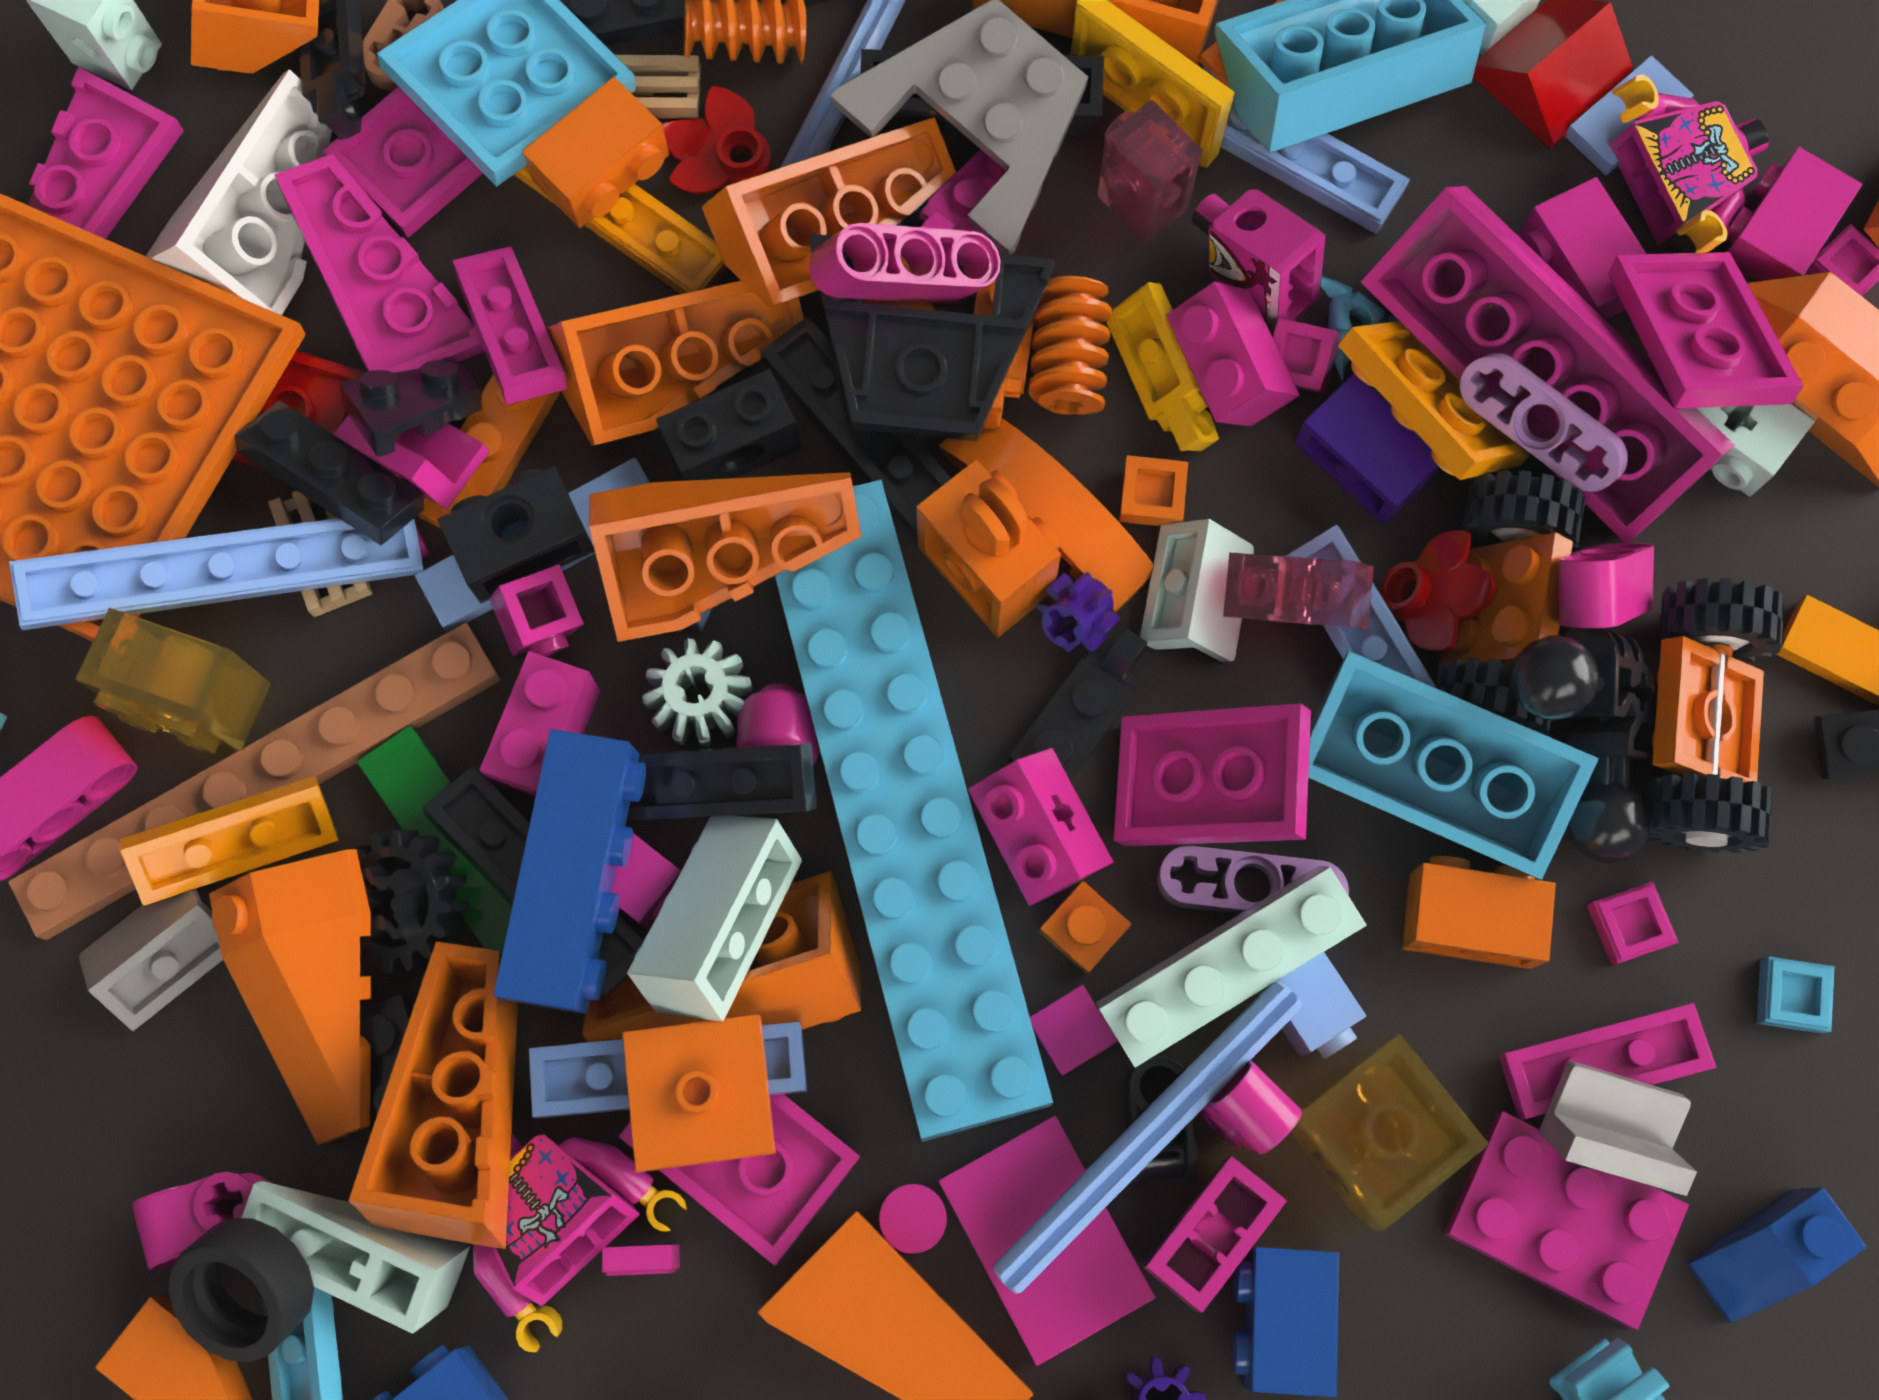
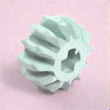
(687, 671)

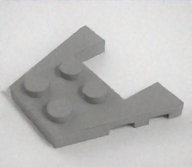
(993, 85)

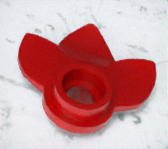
(711, 143)
(1438, 591)

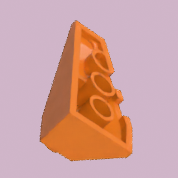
(249, 32)
(769, 218)
(662, 355)
(698, 542)
(296, 962)
(799, 974)

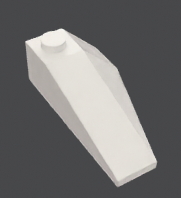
(235, 220)

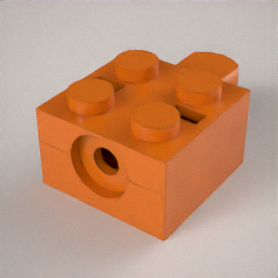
(988, 546)

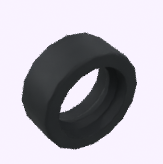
(214, 1316)

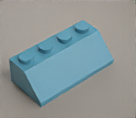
(1340, 62)
(1446, 764)

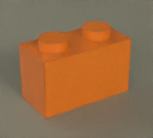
(597, 153)
(1479, 913)

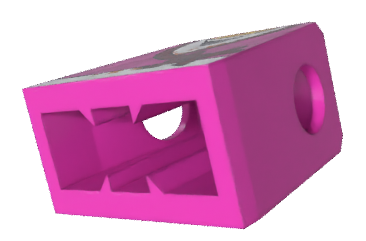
(1264, 251)

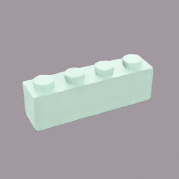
(1230, 964)

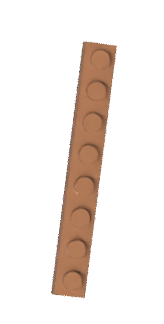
(316, 743)

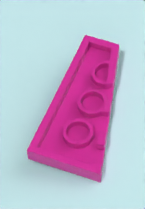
(101, 155)
(374, 276)

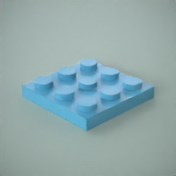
(500, 74)

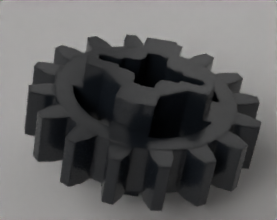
(408, 900)

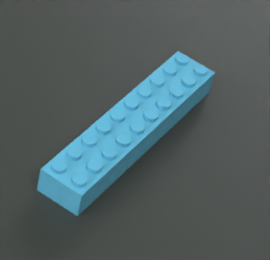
(911, 834)

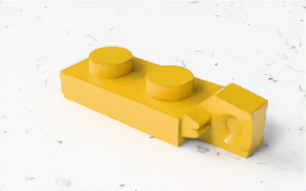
(1161, 368)

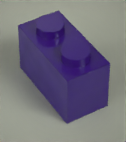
(1367, 449)

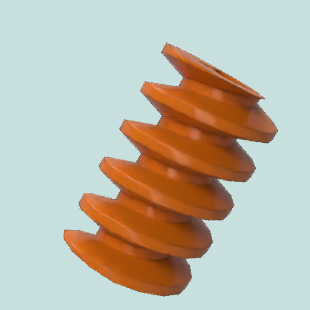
(745, 23)
(1068, 347)

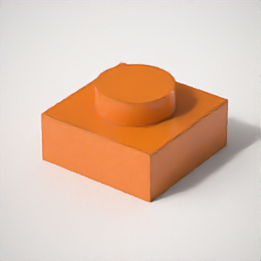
(1153, 491)
(1085, 927)

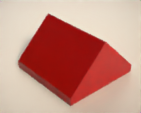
(1556, 65)

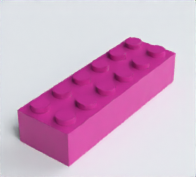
(1481, 291)

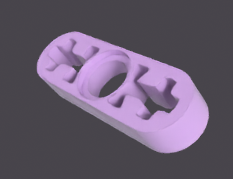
(1569, 464)
(1205, 864)

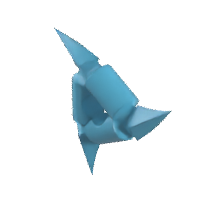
(1343, 305)

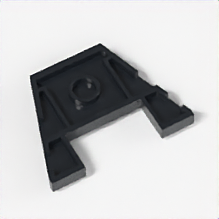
(931, 367)

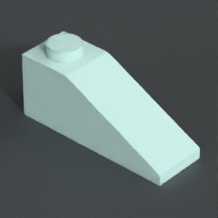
(374, 1268)

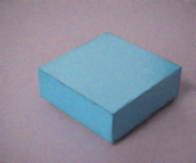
(1795, 995)

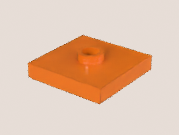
(698, 1093)

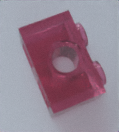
(1147, 170)
(1298, 590)

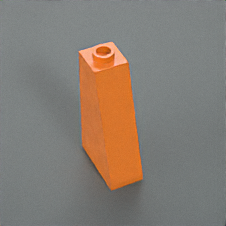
(887, 1323)

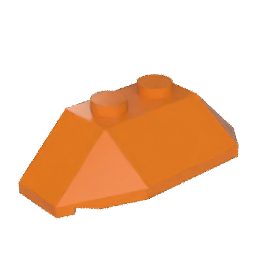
(1835, 352)

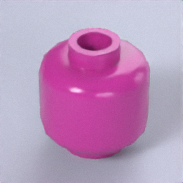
(776, 717)

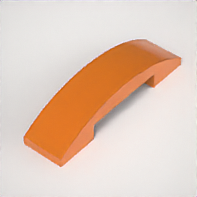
(1086, 530)

